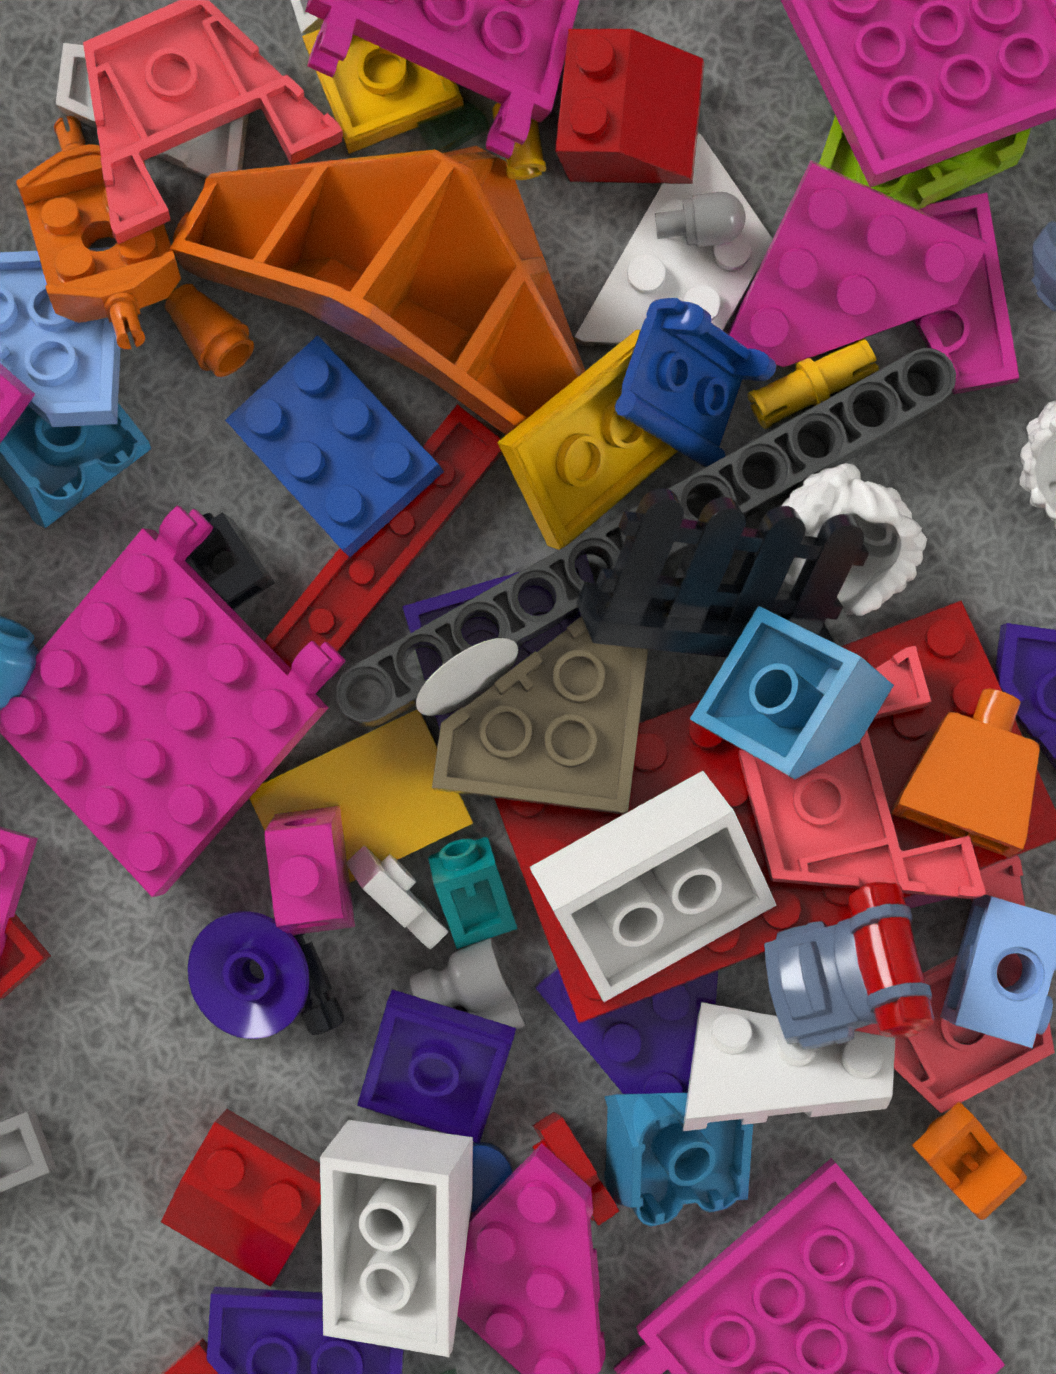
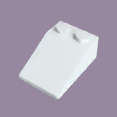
(394, 1235)

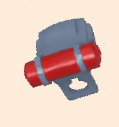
(850, 973)

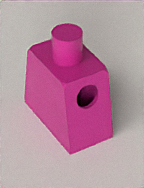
(309, 871)

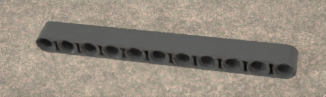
(777, 451)

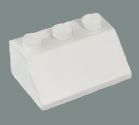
(654, 885)

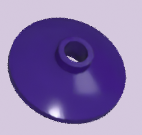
(227, 988)

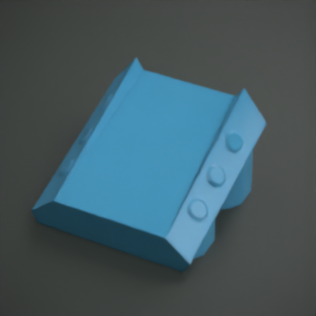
(62, 466)
(662, 1167)

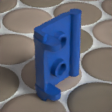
(687, 379)

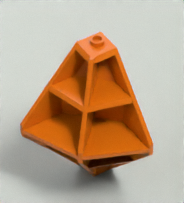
(404, 255)

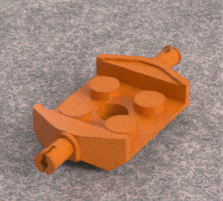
(71, 212)

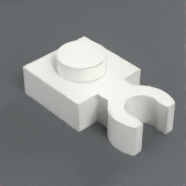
(389, 886)

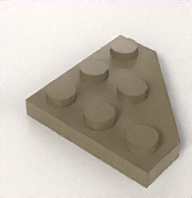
(551, 728)

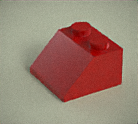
(628, 108)
(246, 1197)

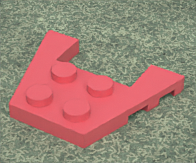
(178, 79)
(837, 821)
(956, 1062)

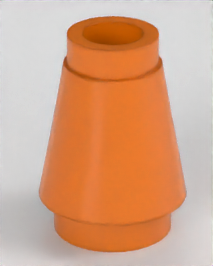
(211, 333)

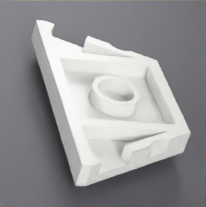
(670, 268)

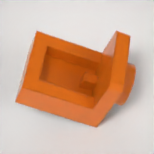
(969, 1161)

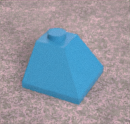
(791, 696)

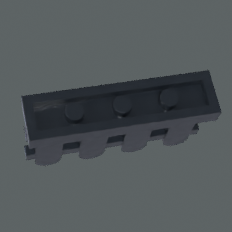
(696, 610)

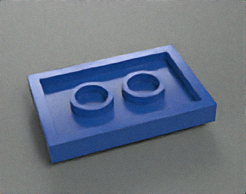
(334, 446)

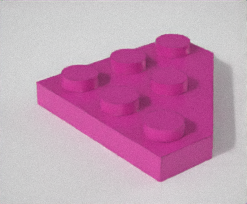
(849, 269)
(534, 1271)

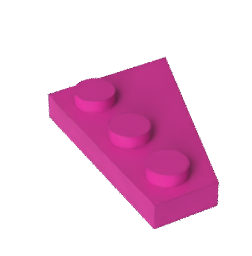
(978, 327)

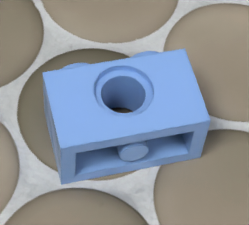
(974, 993)

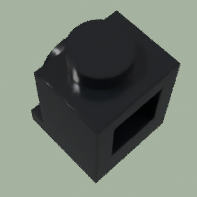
(247, 574)

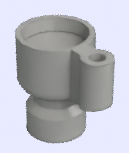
(472, 982)

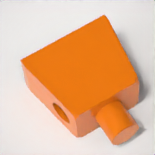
(975, 778)

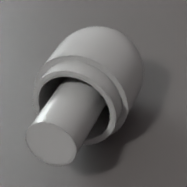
(704, 220)

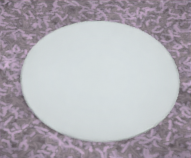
(466, 676)

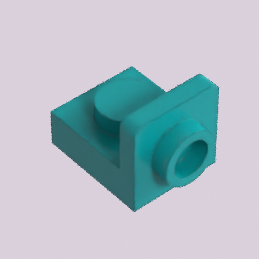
(471, 891)

